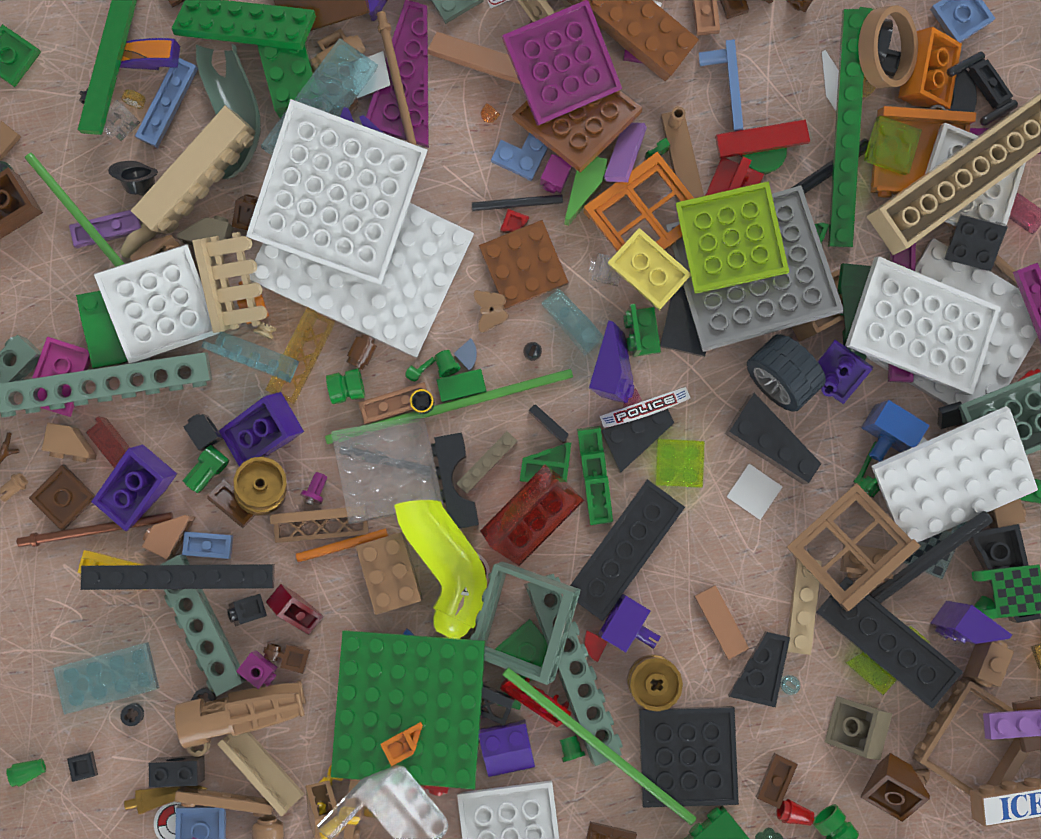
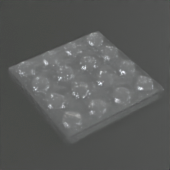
(385, 467)

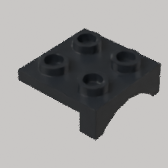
(975, 242)

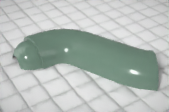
(234, 93)

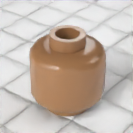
(268, 828)

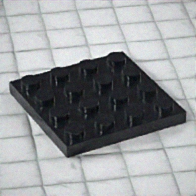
(690, 755)

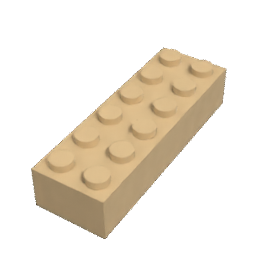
(194, 172)

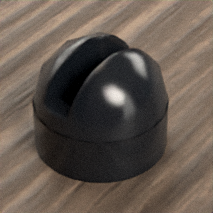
(538, 351)

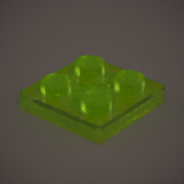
(892, 145)
(679, 463)

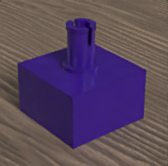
(626, 624)

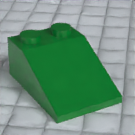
(99, 331)

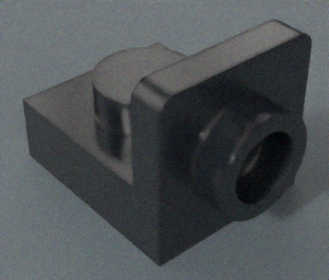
(246, 610)

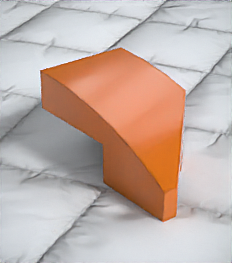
(402, 744)

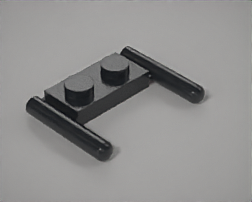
(989, 84)

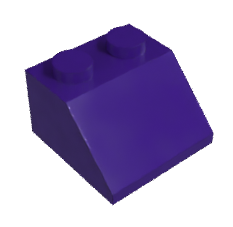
(506, 748)

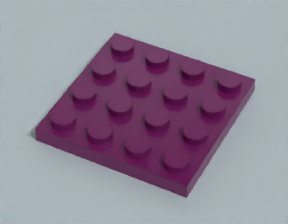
(561, 62)

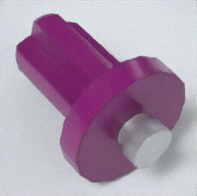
(315, 488)

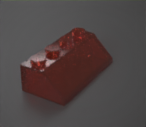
(531, 515)

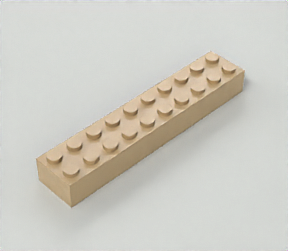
(960, 178)

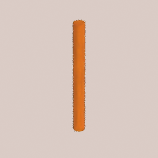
(341, 545)

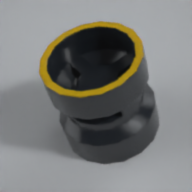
(422, 401)

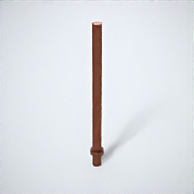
(36, 539)

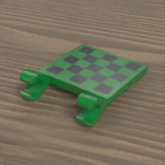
(1014, 590)

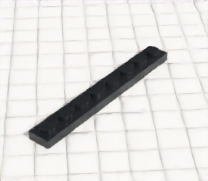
(177, 577)

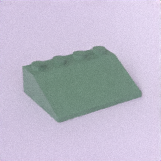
(1025, 405)

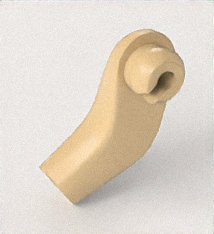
(136, 239)

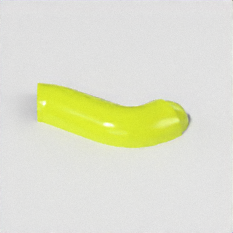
(449, 559)

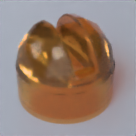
(489, 114)

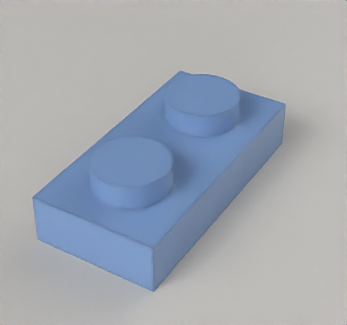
(207, 545)

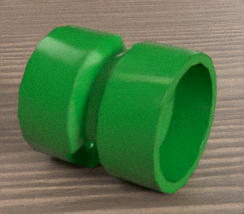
(345, 386)
(832, 824)

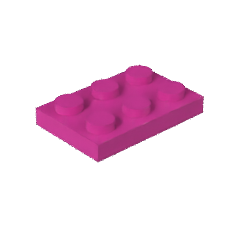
(57, 359)

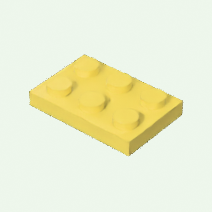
(649, 269)

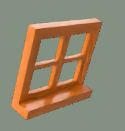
(618, 190)

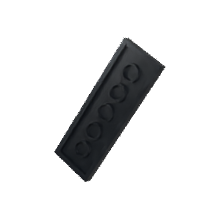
(626, 549)
(892, 646)

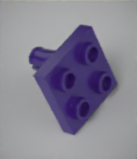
(842, 371)

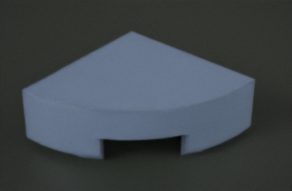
(467, 354)

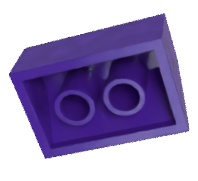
(967, 624)

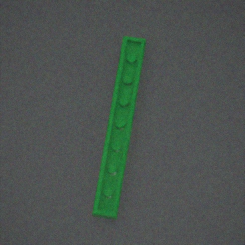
(106, 67)

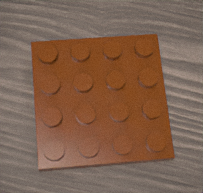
(584, 131)

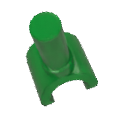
(414, 374)

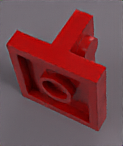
(733, 175)

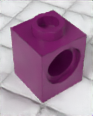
(555, 174)

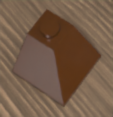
(895, 788)

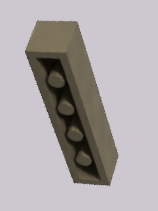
(487, 462)

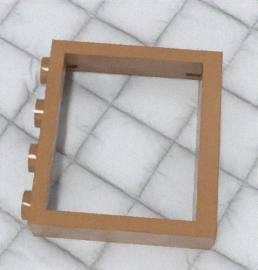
(1009, 763)

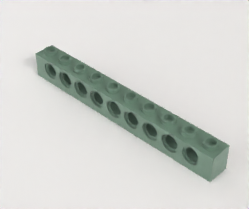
(29, 388)

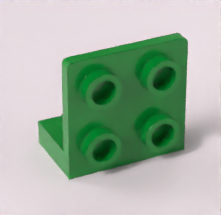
(642, 331)

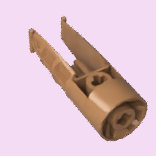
(238, 713)

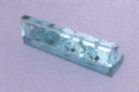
(253, 356)

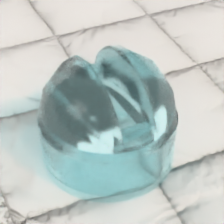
(786, 689)

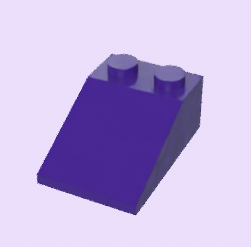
(613, 371)
(261, 428)
(133, 486)

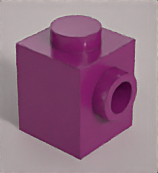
(250, 672)

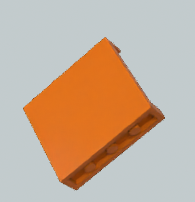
(929, 121)

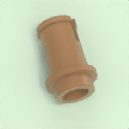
(16, 483)

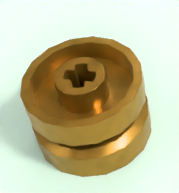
(260, 472)
(667, 689)

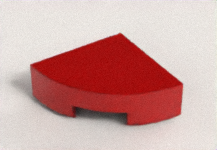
(513, 221)
(595, 645)

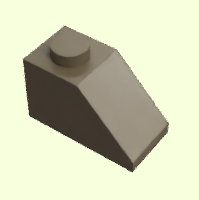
(206, 228)

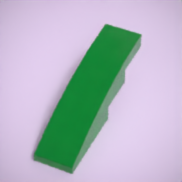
(595, 475)

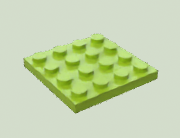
(732, 237)

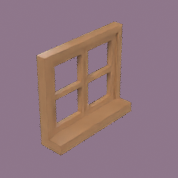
(875, 572)

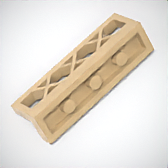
(261, 771)

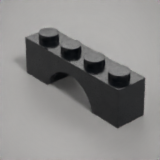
(450, 451)

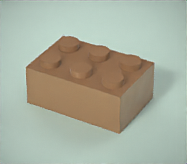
(389, 573)

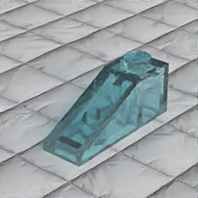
(573, 322)

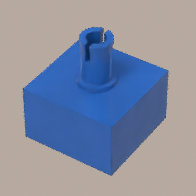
(893, 429)

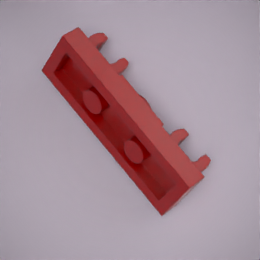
(512, 690)

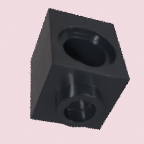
(202, 431)

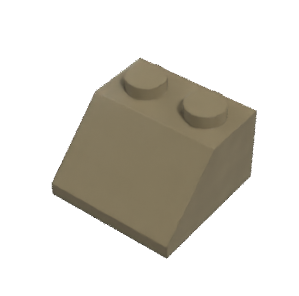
(858, 728)

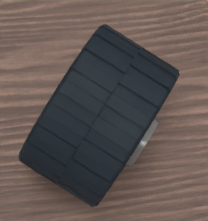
(786, 372)

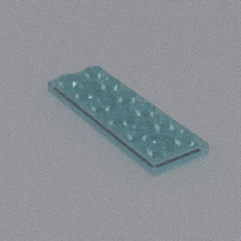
(332, 85)

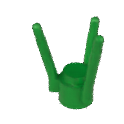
(868, 484)

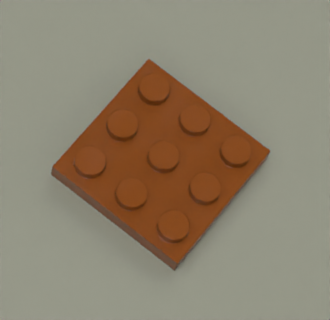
(523, 264)

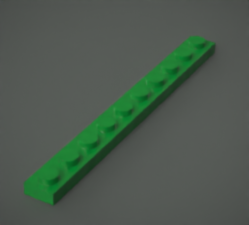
(847, 131)

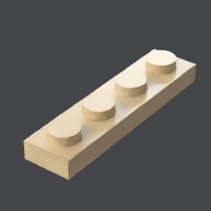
(802, 610)

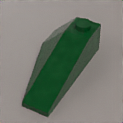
(851, 286)

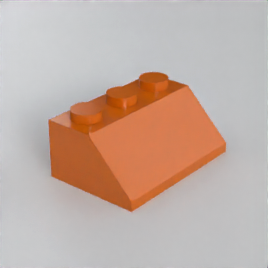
(929, 81)

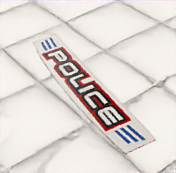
(645, 408)

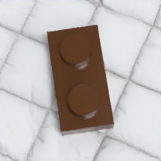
(224, 498)
(776, 780)

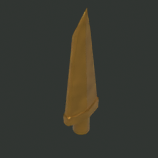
(153, 798)

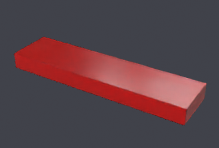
(762, 139)

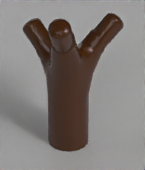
(4, 450)

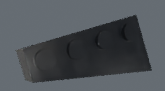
(772, 440)
(1001, 549)

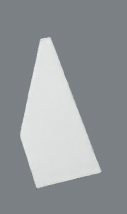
(831, 78)

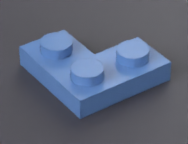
(520, 161)

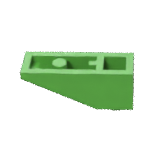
(585, 187)

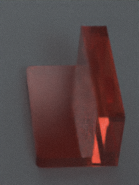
(108, 440)

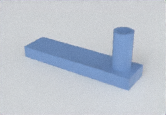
(727, 56)

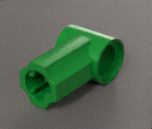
(210, 464)

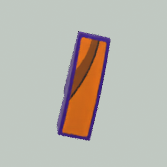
(151, 53)

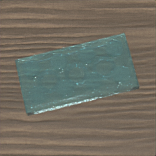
(106, 678)

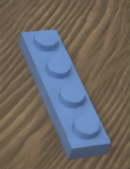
(166, 103)

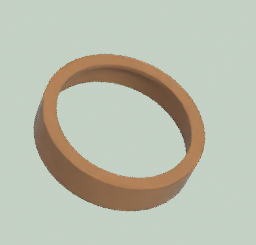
(869, 46)

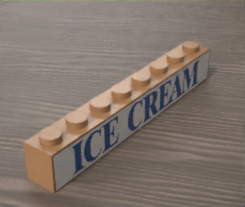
(1006, 802)

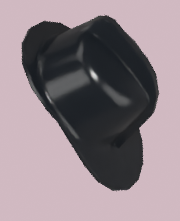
(134, 176)

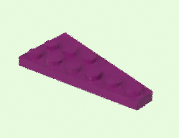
(411, 53)

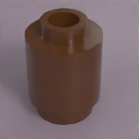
(361, 351)

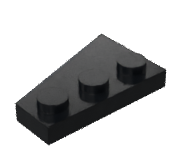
(634, 437)
(763, 671)

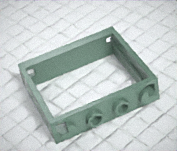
(560, 631)

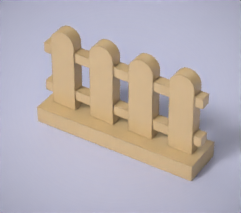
(216, 286)

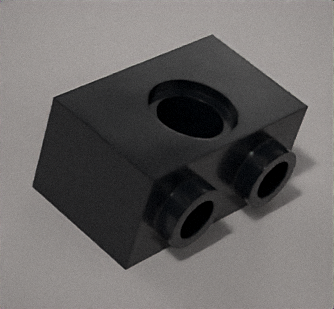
(176, 771)

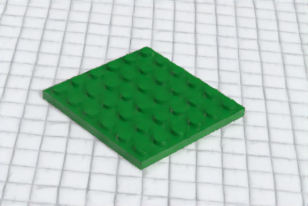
(404, 680)

